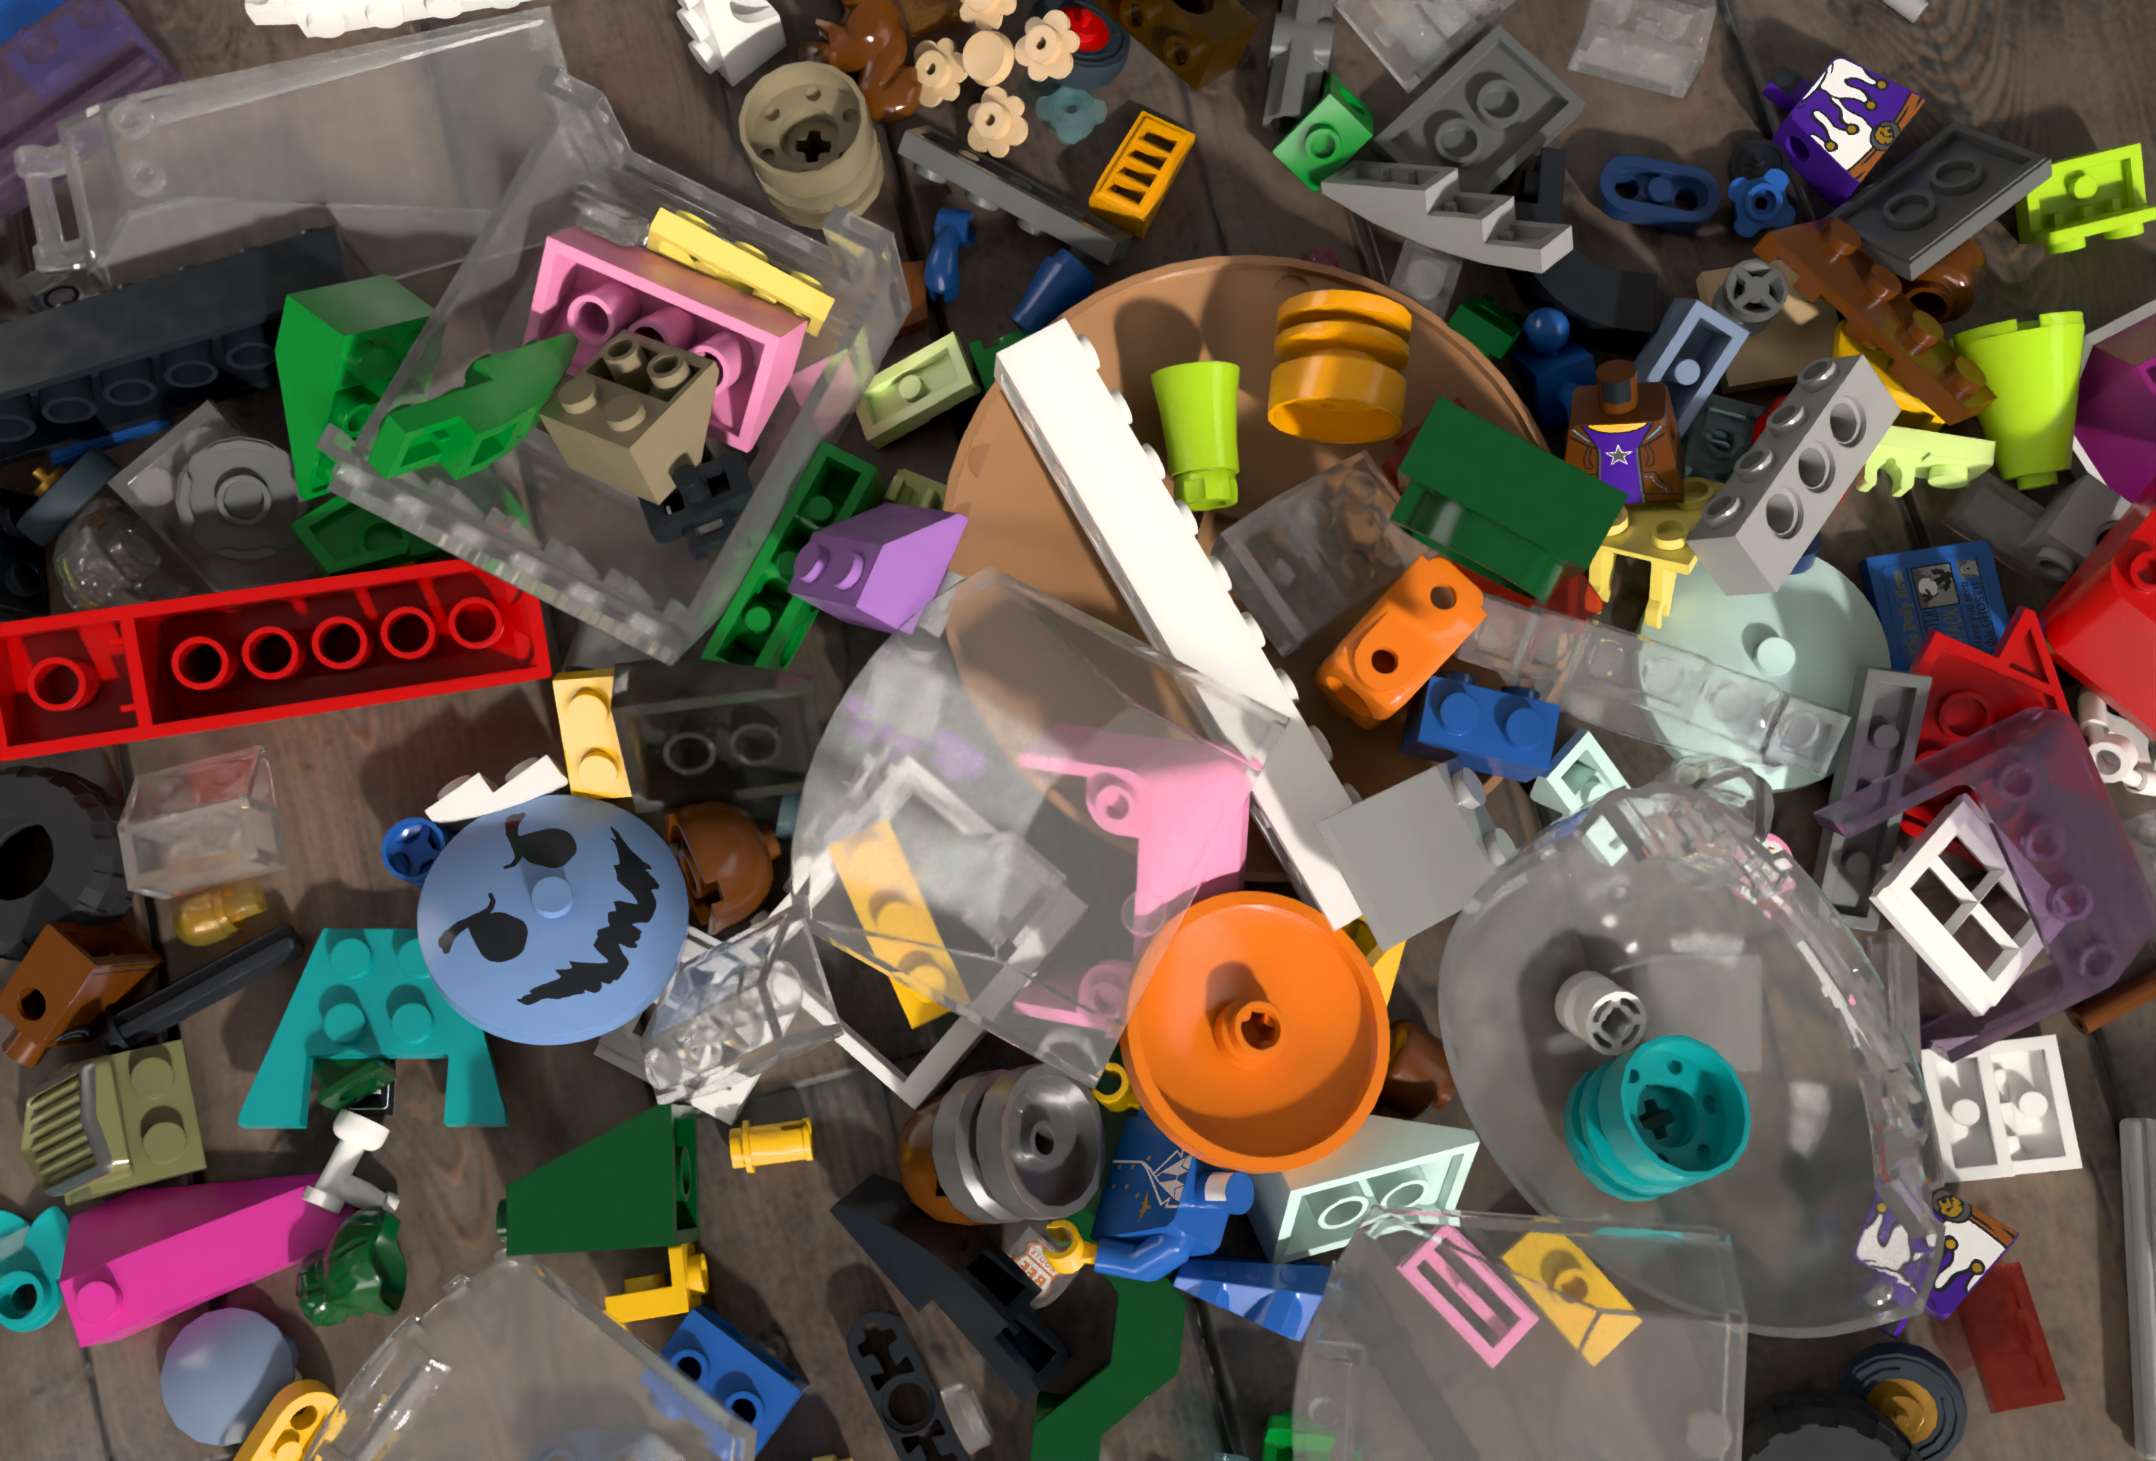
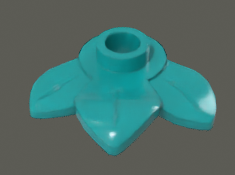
(31, 1257)

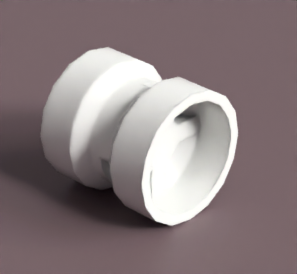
(1600, 1013)

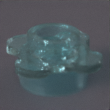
(1075, 126)

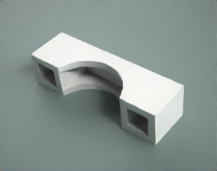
(732, 35)

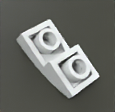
(476, 796)

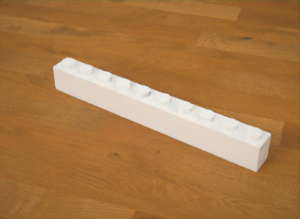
(1176, 588)

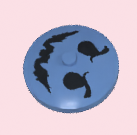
(553, 920)

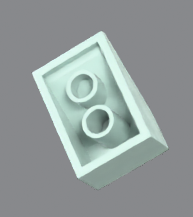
(1381, 1164)

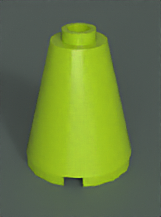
(2036, 381)

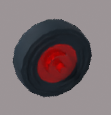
(1102, 43)

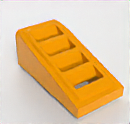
(1124, 211)

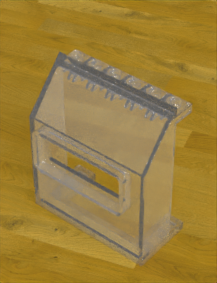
(557, 528)

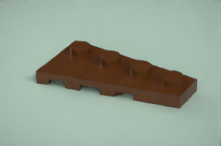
(1879, 314)

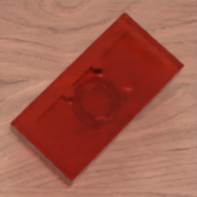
(2008, 1342)

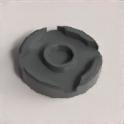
(240, 499)

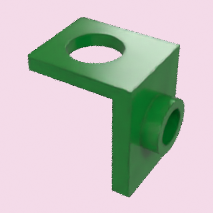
(1326, 134)

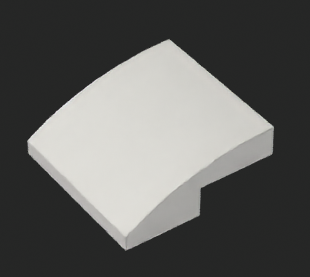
(2002, 1110)

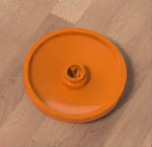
(1258, 1035)

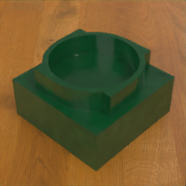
(1501, 503)

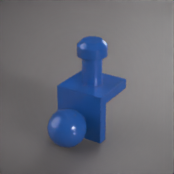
(1553, 365)

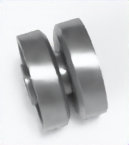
(1019, 1145)

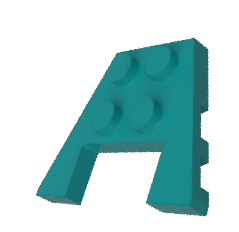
(371, 1000)

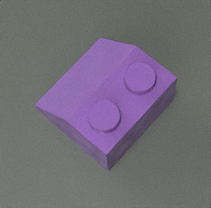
(878, 564)

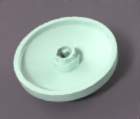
(1797, 638)

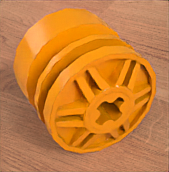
(1340, 367)

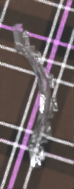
(1652, 689)

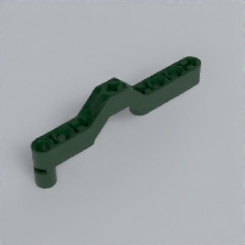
(1143, 1340)

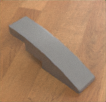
(1431, 210)

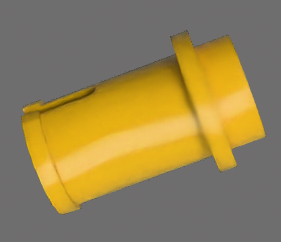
(771, 1143)

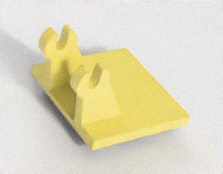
(1658, 536)

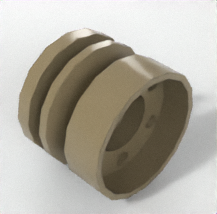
(811, 142)

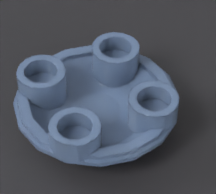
(225, 1374)

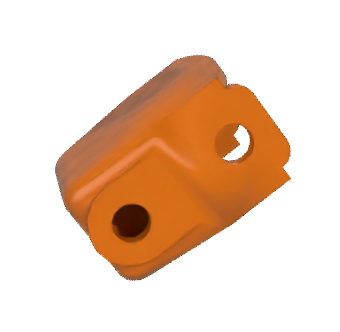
(1399, 643)

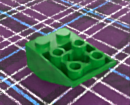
(336, 361)

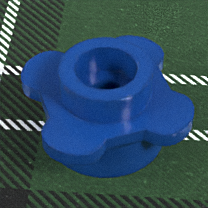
(1744, 194)

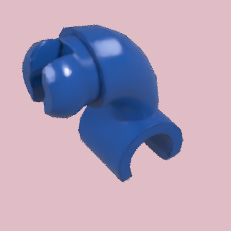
(942, 265)

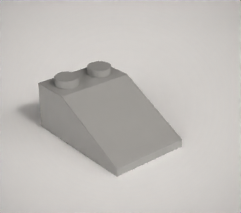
(1416, 850)

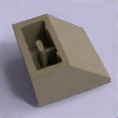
(634, 414)

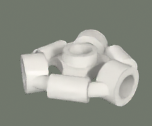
(2119, 744)

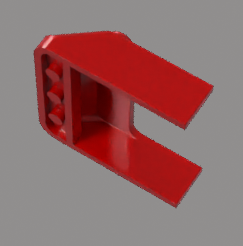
(2106, 617)

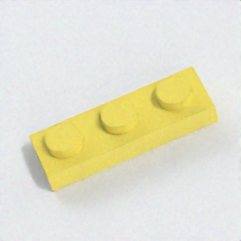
(689, 242)

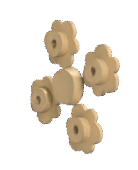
(988, 61)

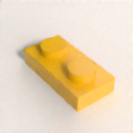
(590, 734)

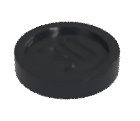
(1755, 158)

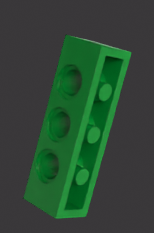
(763, 619)

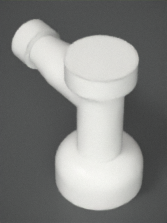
(337, 1182)

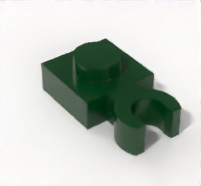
(1486, 325)

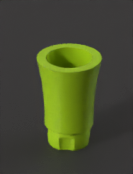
(1200, 431)

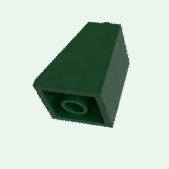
(612, 1192)

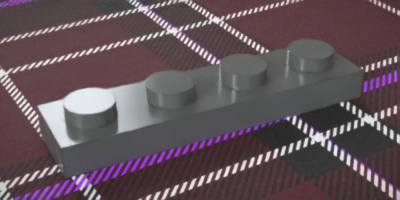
(996, 186)
(1879, 740)

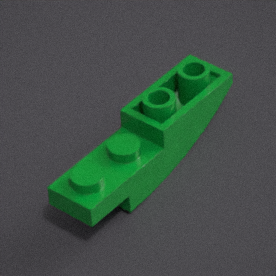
(477, 422)

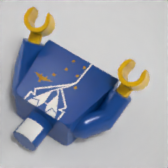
(1155, 1202)

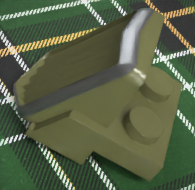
(113, 1124)

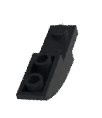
(963, 1274)

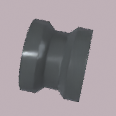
(1753, 283)

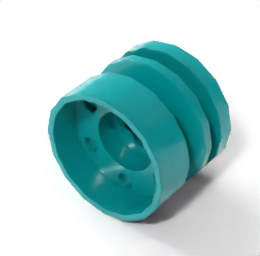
(1657, 1119)

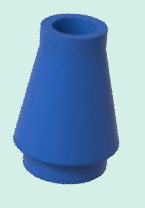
(1055, 288)

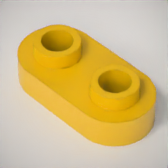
(285, 1437)

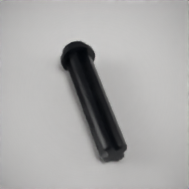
(198, 990)

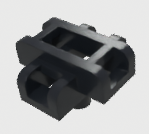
(695, 505)

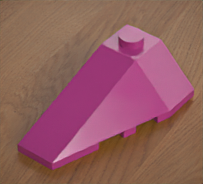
(182, 1247)

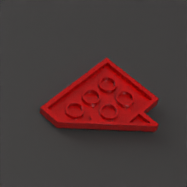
(1975, 692)

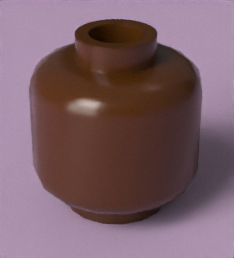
(1950, 284)
(1416, 1071)

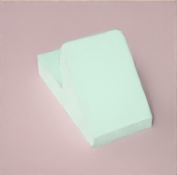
(1577, 775)

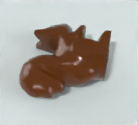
(874, 48)

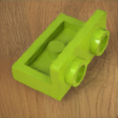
(2085, 198)

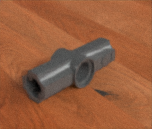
(1298, 61)

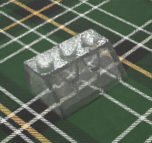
(739, 1010)

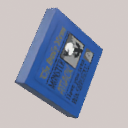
(1938, 589)

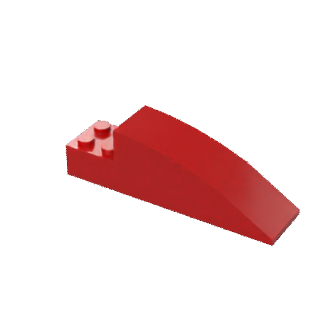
(262, 656)

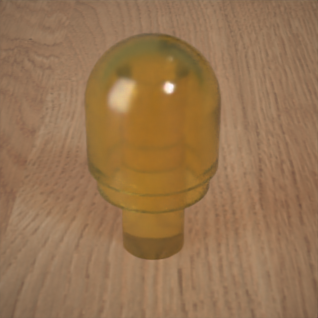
(215, 915)

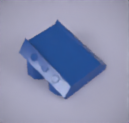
(1266, 1293)

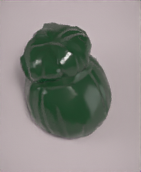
(354, 1271)

